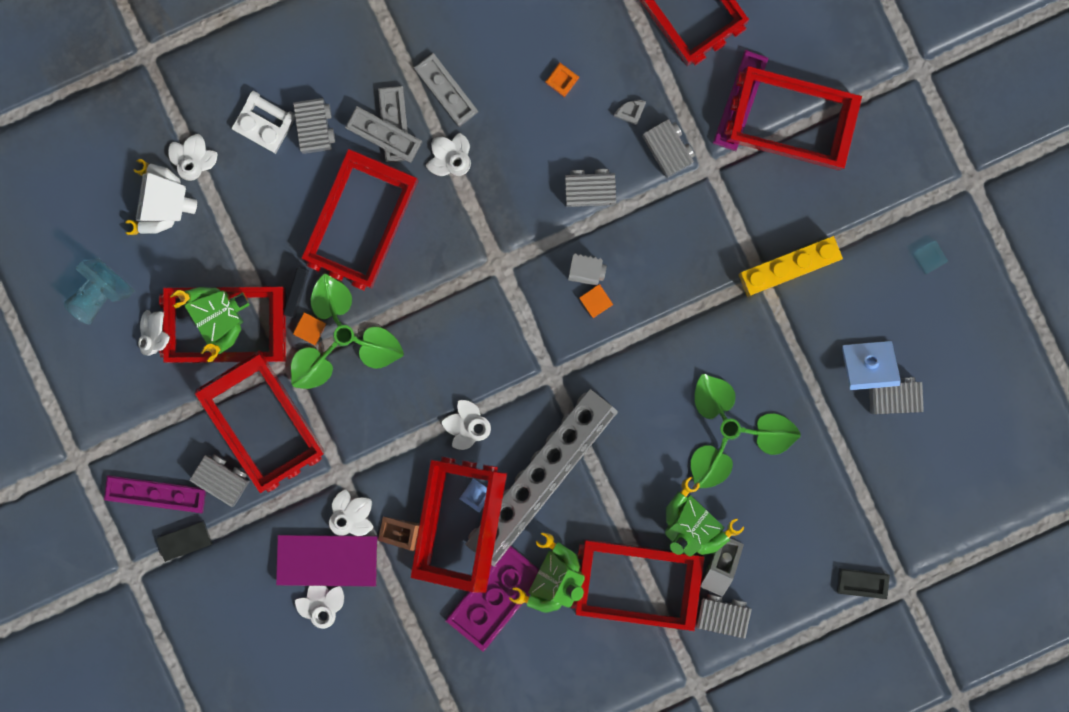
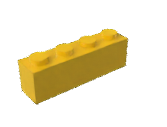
(790, 266)

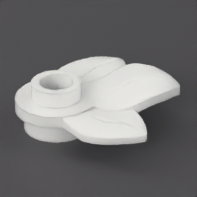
(192, 153)
(446, 154)
(152, 337)
(463, 424)
(354, 514)
(319, 600)

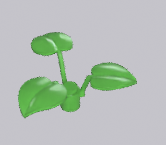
(378, 346)
(711, 399)

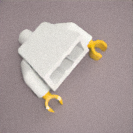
(159, 200)

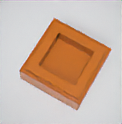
(562, 80)
(596, 301)
(309, 329)

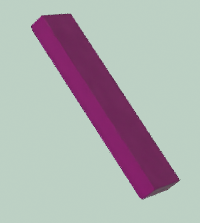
(749, 59)
(155, 494)

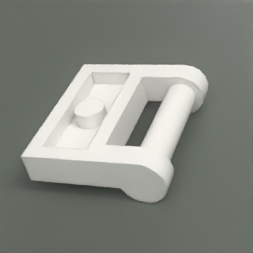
(259, 129)

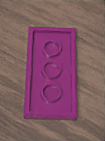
(327, 561)
(484, 615)

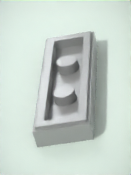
(446, 89)
(394, 112)
(383, 134)

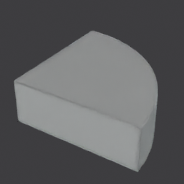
(630, 111)

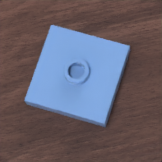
(871, 365)

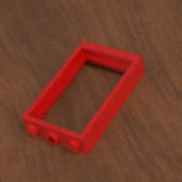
(714, 42)
(844, 130)
(379, 171)
(277, 326)
(233, 376)
(429, 519)
(690, 593)

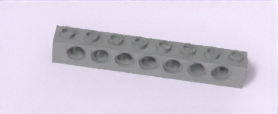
(554, 472)

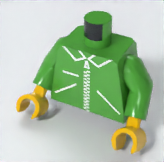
(214, 316)
(693, 526)
(557, 580)

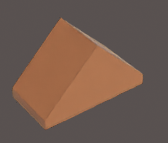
(399, 533)

